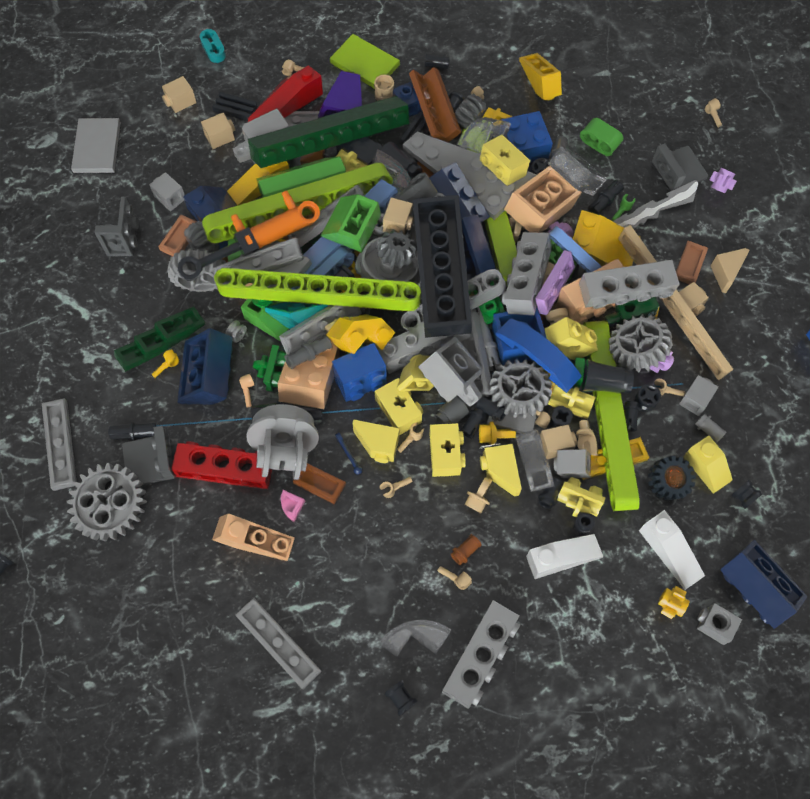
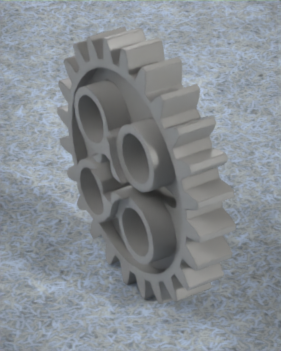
(94, 487)

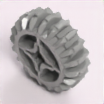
(204, 282)
(640, 343)
(513, 378)

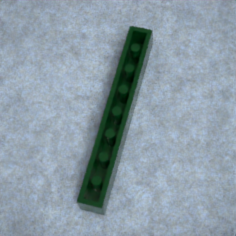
(328, 131)

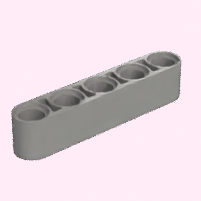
(485, 293)

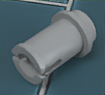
(710, 428)

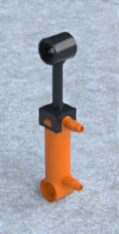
(258, 236)

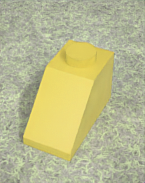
(413, 378)
(378, 440)
(709, 464)
(502, 467)

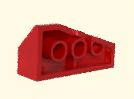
(292, 93)

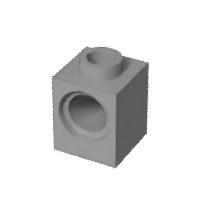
(167, 191)
(699, 395)
(573, 463)
(728, 621)

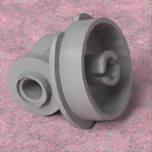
(372, 267)
(282, 438)

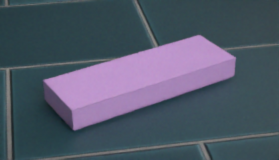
(554, 282)

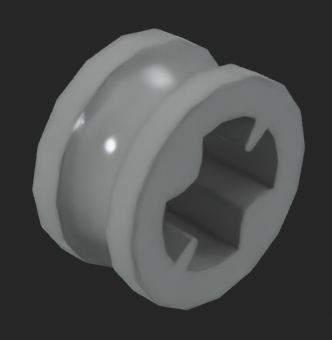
(236, 331)

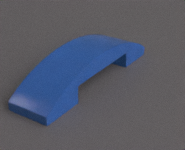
(542, 351)

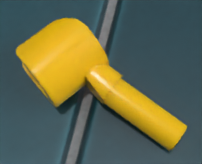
(171, 361)

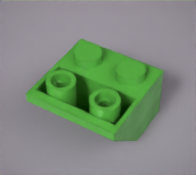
(352, 221)
(262, 320)

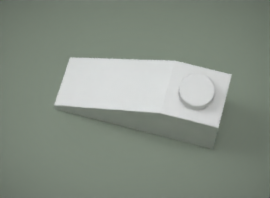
(672, 549)
(563, 555)

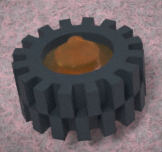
(671, 478)

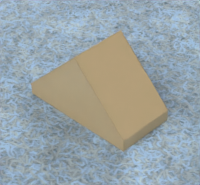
(727, 267)

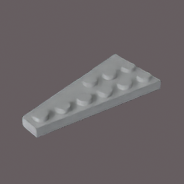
(439, 154)

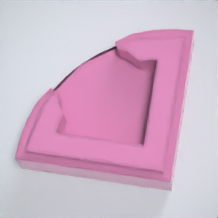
(291, 505)

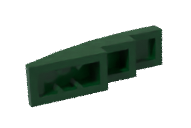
(159, 339)

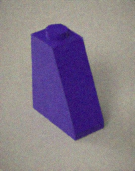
(343, 95)

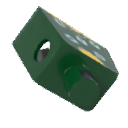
(635, 309)

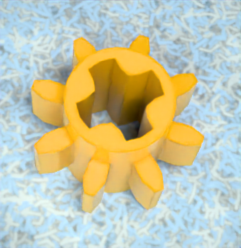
(673, 602)

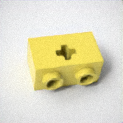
(504, 160)
(572, 338)
(401, 418)
(446, 463)

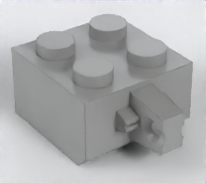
(264, 124)
(453, 372)

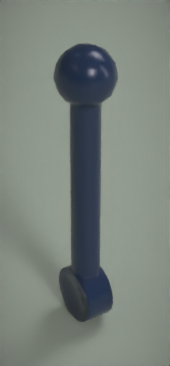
(357, 469)

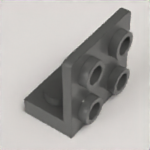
(678, 166)
(120, 238)
(150, 457)

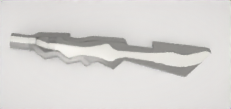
(650, 210)

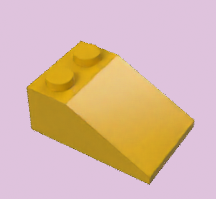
(600, 239)

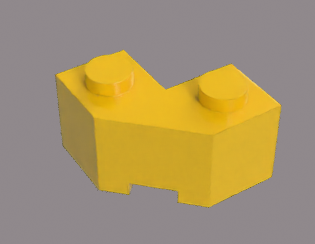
(351, 332)

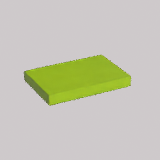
(364, 59)

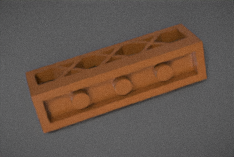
(435, 105)

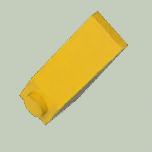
(542, 76)
(247, 188)

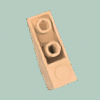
(252, 537)

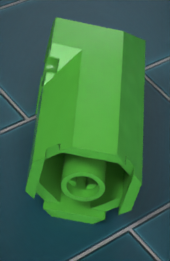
(300, 175)

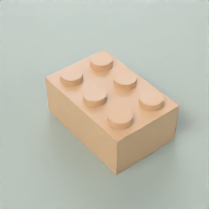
(542, 200)
(571, 298)
(309, 381)

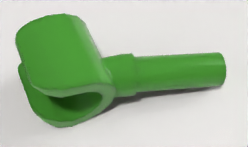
(624, 206)

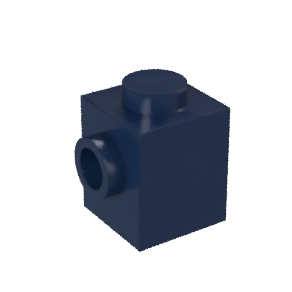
(408, 95)

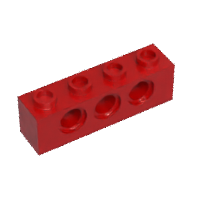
(189, 453)

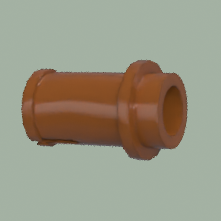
(467, 548)

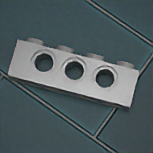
(527, 273)
(660, 273)
(412, 343)
(456, 687)

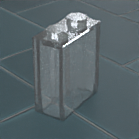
(577, 171)

